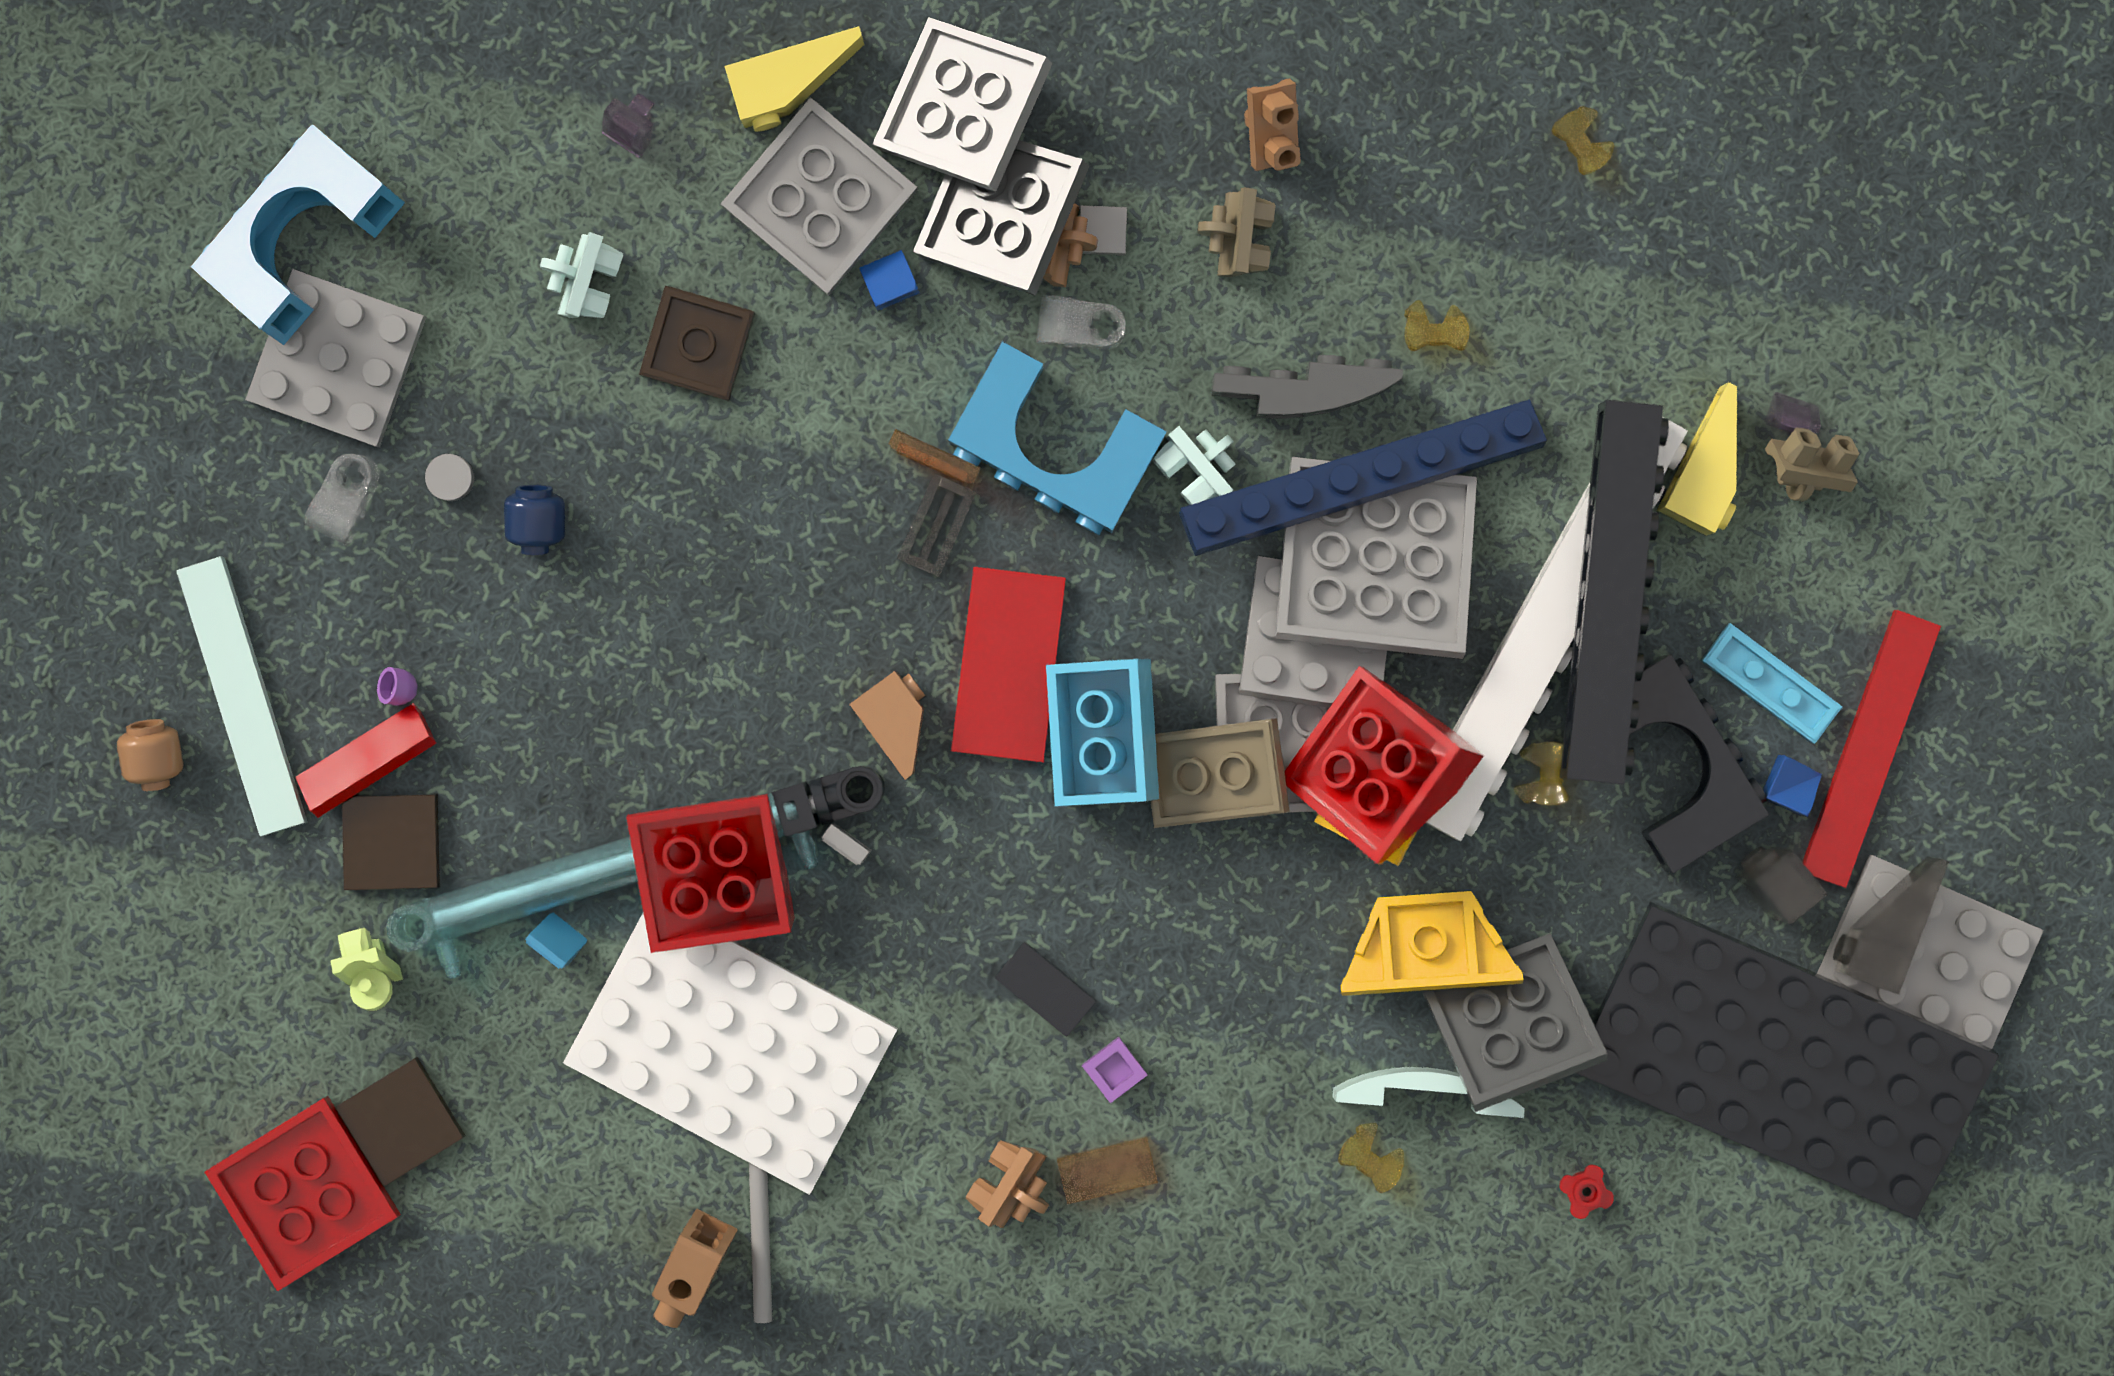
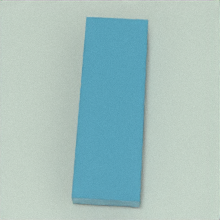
(1771, 683)

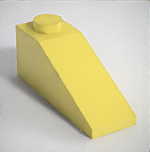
(783, 79)
(1707, 475)

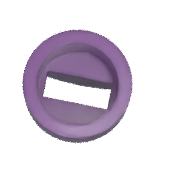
(396, 686)

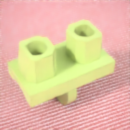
(366, 969)

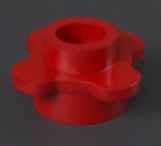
(1574, 1185)

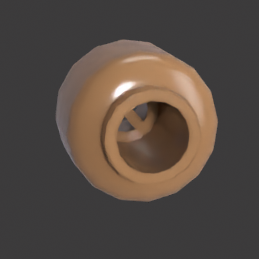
(150, 754)

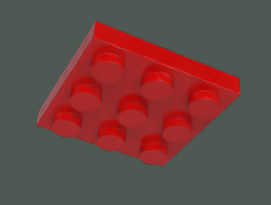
(302, 1193)

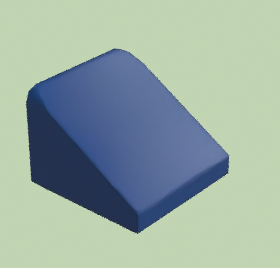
(889, 280)

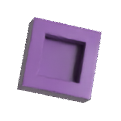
(1114, 1069)

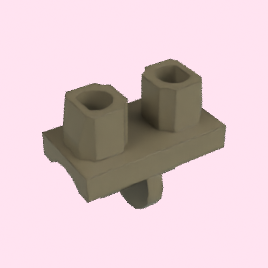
(1233, 230)
(1809, 467)

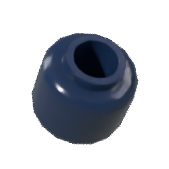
(534, 518)

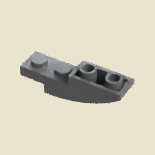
(1326, 387)

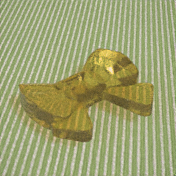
(1571, 130)
(1419, 333)
(1549, 789)
(1356, 1152)

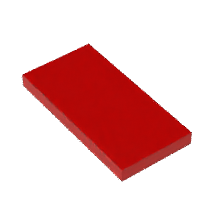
(1004, 663)

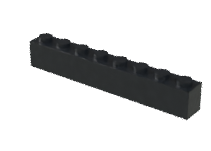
(1612, 592)

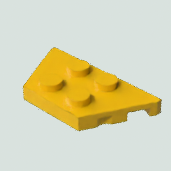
(1428, 946)

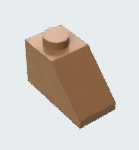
(894, 719)

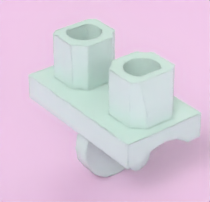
(589, 257)
(1183, 451)

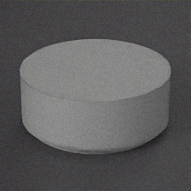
(449, 477)

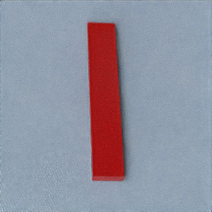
(1870, 747)

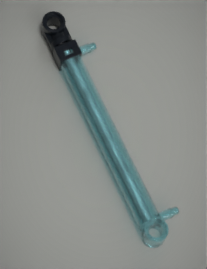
(605, 869)

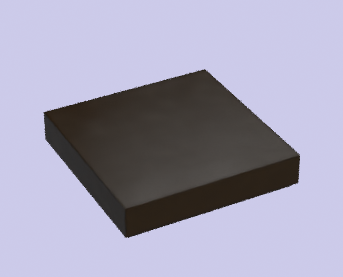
(697, 343)
(390, 842)
(400, 1121)

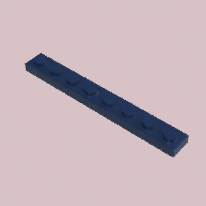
(1362, 477)

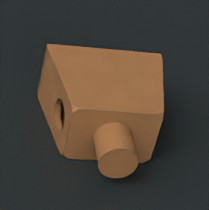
(691, 1267)

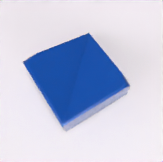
(1792, 785)

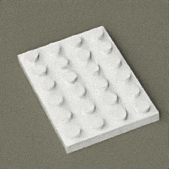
(733, 1051)

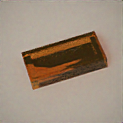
(934, 458)
(1107, 1170)

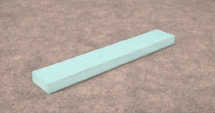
(241, 696)

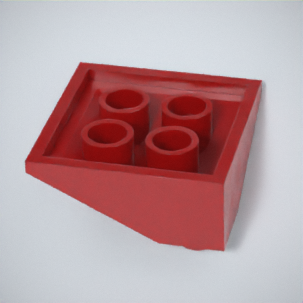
(1379, 766)
(710, 873)

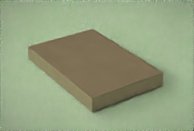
(1219, 773)

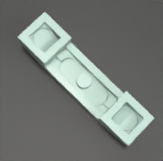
(1370, 1088)

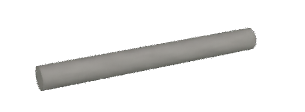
(760, 1245)

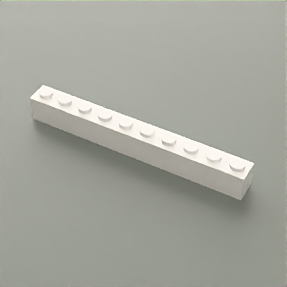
(1525, 663)

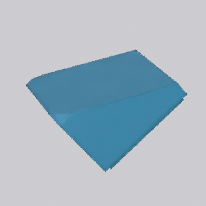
(556, 941)

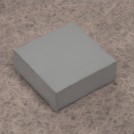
(1108, 226)
(846, 844)

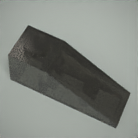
(1887, 935)

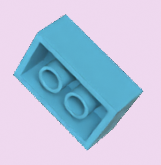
(1102, 732)

